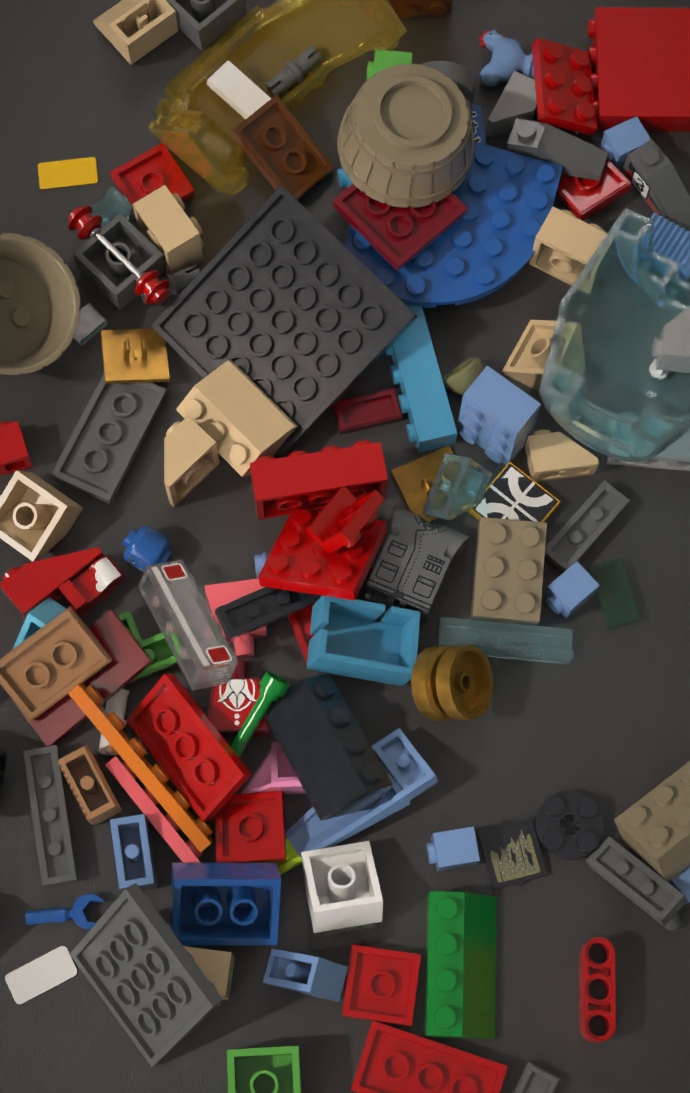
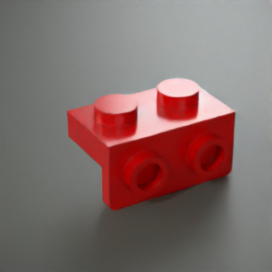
(343, 519)

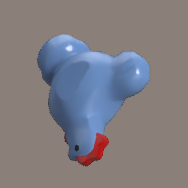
(506, 58)

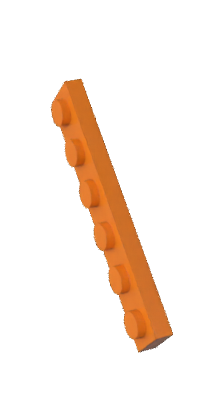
(133, 754)

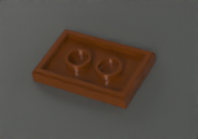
(282, 148)

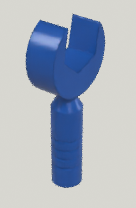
(64, 914)

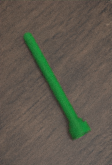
(271, 689)

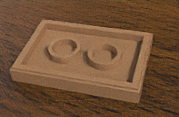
(51, 663)

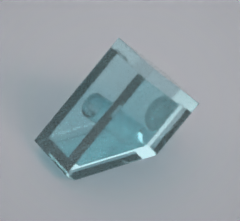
(456, 488)

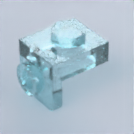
(111, 206)

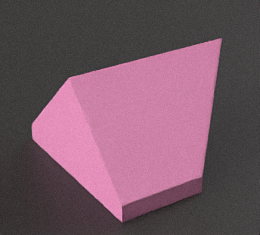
(274, 774)

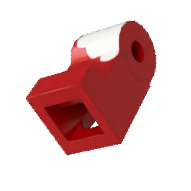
(92, 585)

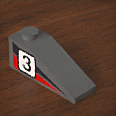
(658, 183)

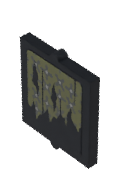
(512, 853)

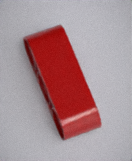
(588, 1005)

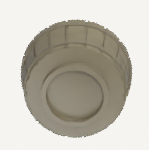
(407, 136)
(35, 305)

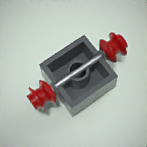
(118, 259)

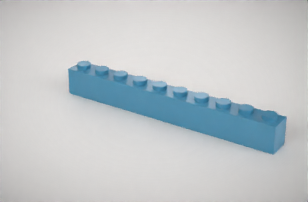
(419, 380)

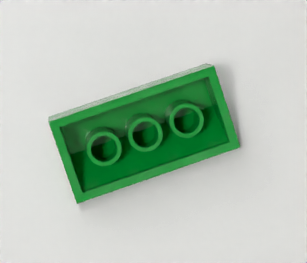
(460, 965)

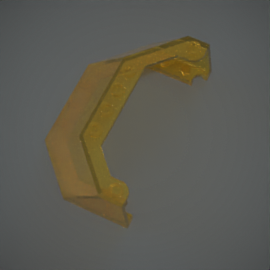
(198, 121)

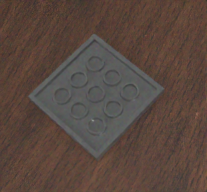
(145, 975)

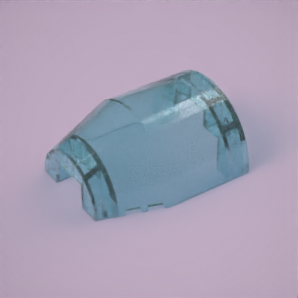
(602, 349)

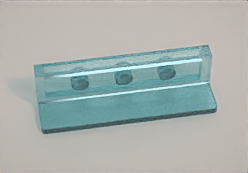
(509, 639)

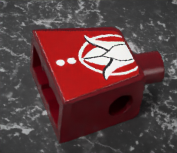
(233, 702)

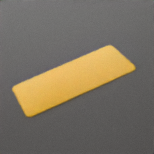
(67, 173)

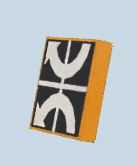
(515, 497)

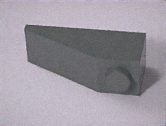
(558, 147)

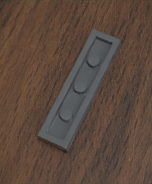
(50, 816)

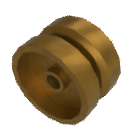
(452, 683)

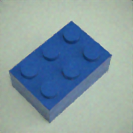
(225, 903)

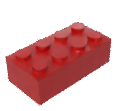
(312, 479)

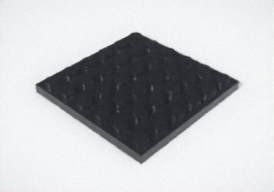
(287, 313)

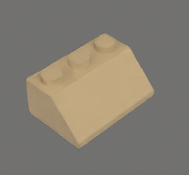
(237, 416)

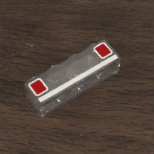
(187, 624)

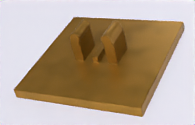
(134, 356)
(417, 480)

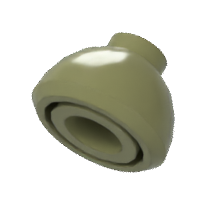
(463, 375)

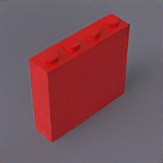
(641, 67)

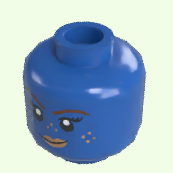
(146, 547)

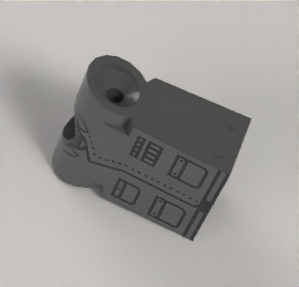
(414, 563)

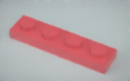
(146, 802)

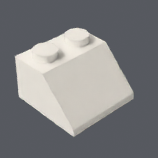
(342, 886)

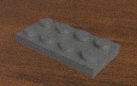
(108, 437)

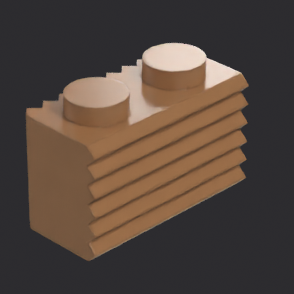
(89, 785)

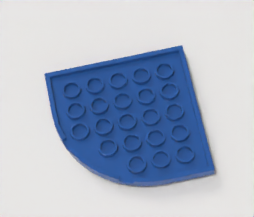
(488, 246)

